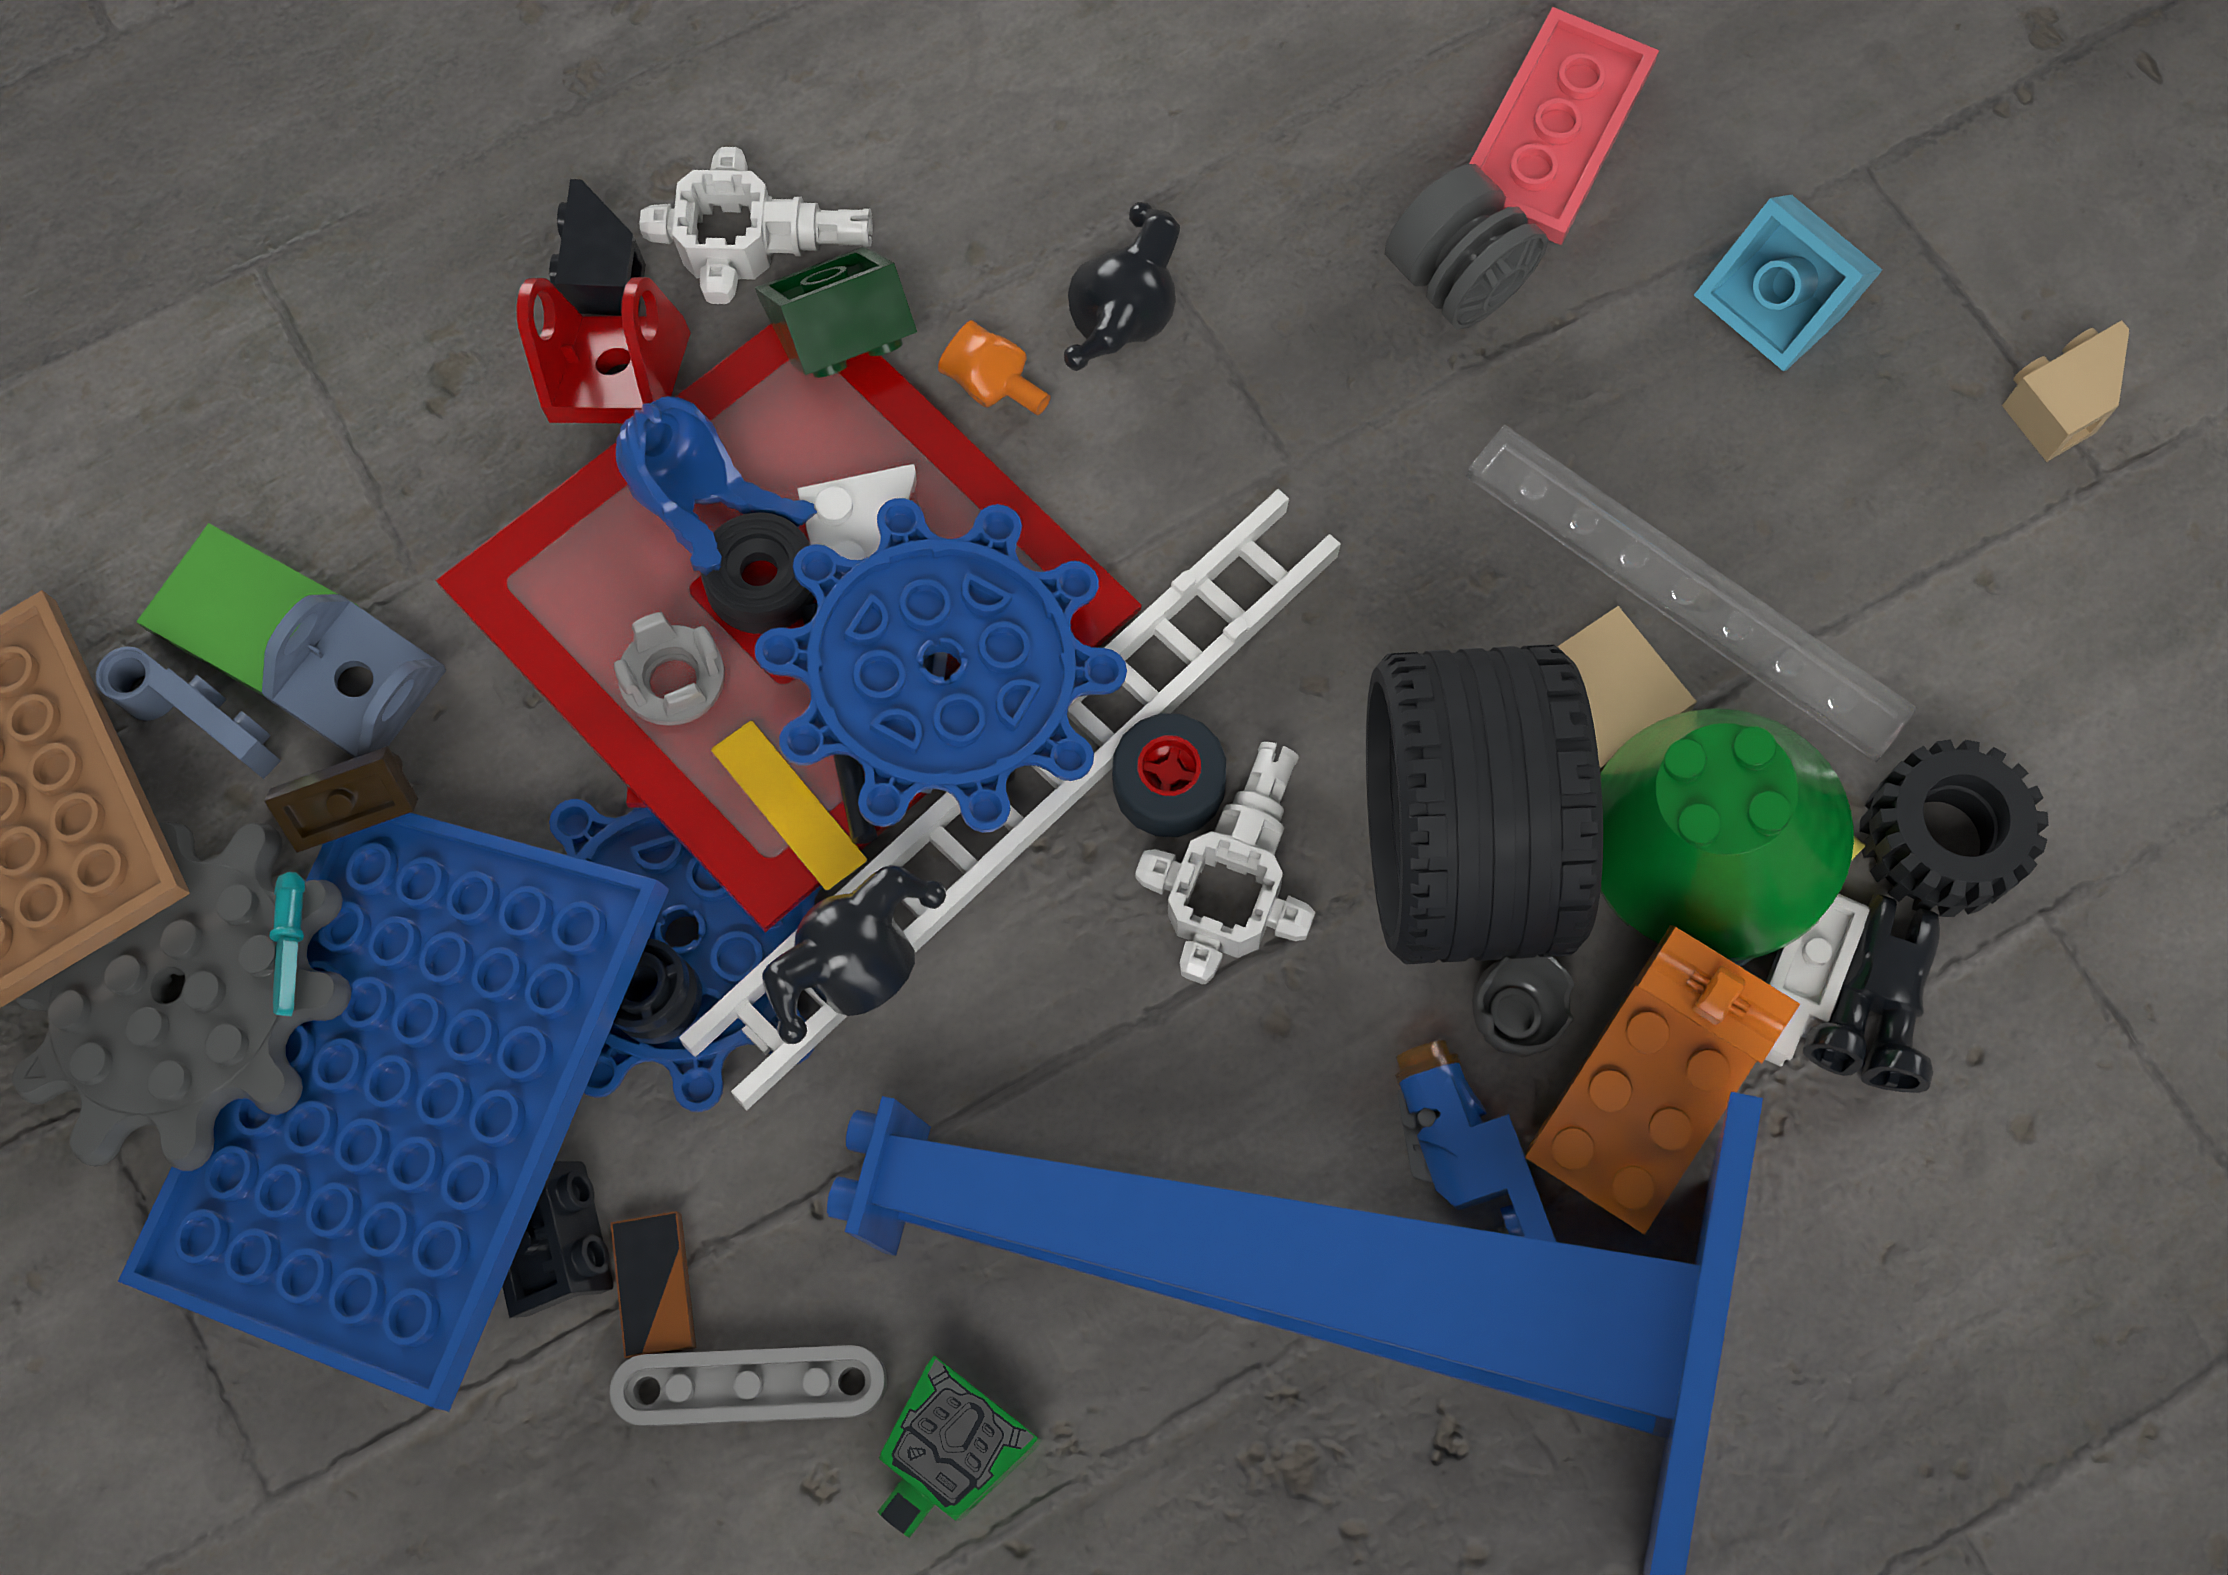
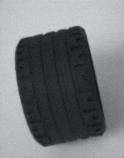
(1483, 804)

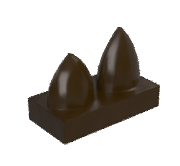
(342, 799)

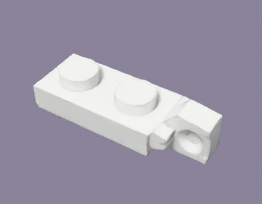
(1814, 971)

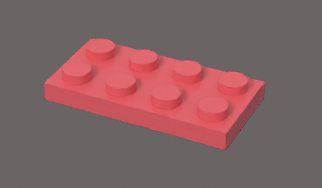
(1562, 118)

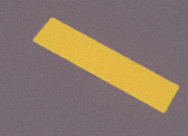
(789, 805)

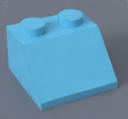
(1787, 280)

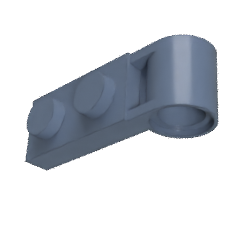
(195, 699)

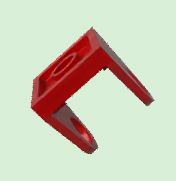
(578, 351)

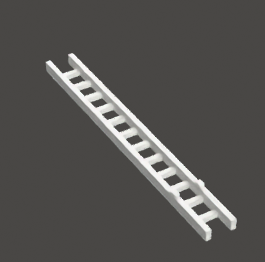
(1026, 830)

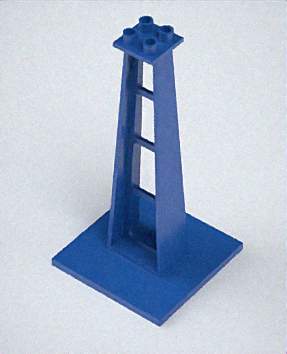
(1493, 1309)

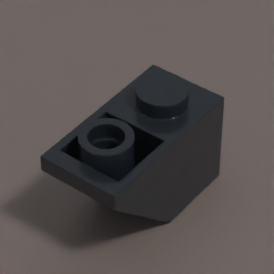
(594, 254)

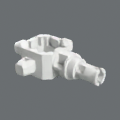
(774, 228)
(1247, 844)

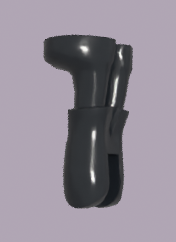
(1889, 980)

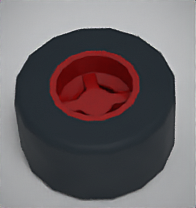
(1173, 751)

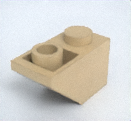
(2071, 395)

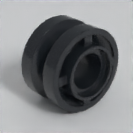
(672, 1003)

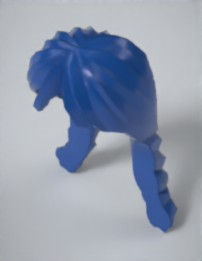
(677, 461)

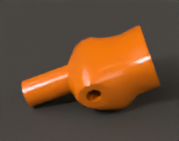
(990, 368)

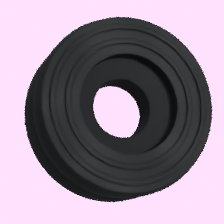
(763, 607)

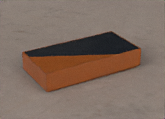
(653, 1285)

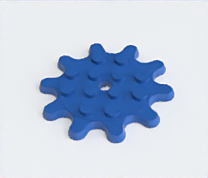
(956, 598)
(722, 956)

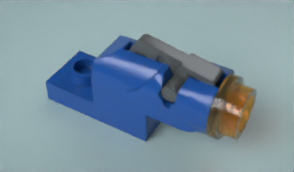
(1454, 1146)

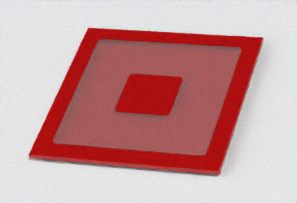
(592, 561)

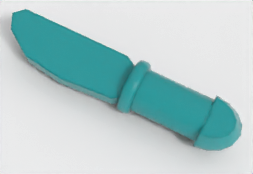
(287, 934)

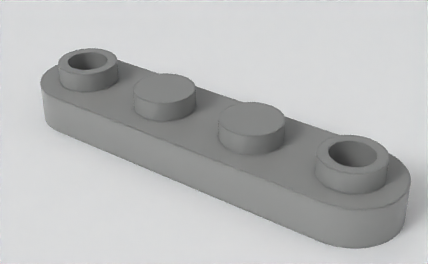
(748, 1385)

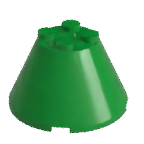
(1723, 832)

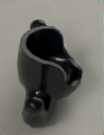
(1125, 291)
(849, 950)

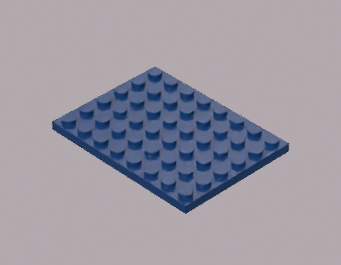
(425, 1113)

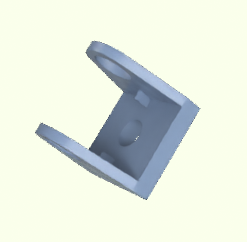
(337, 635)

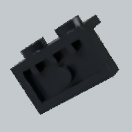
(561, 1247)

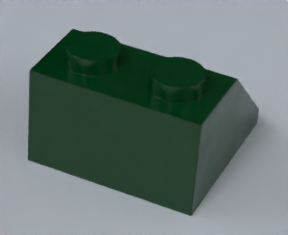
(838, 311)

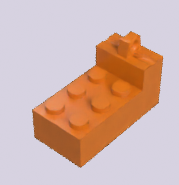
(1659, 1078)

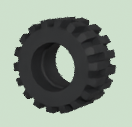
(1987, 794)

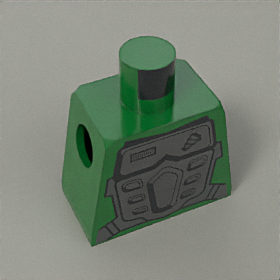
(949, 1449)

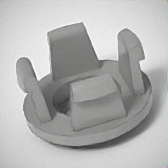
(660, 642)

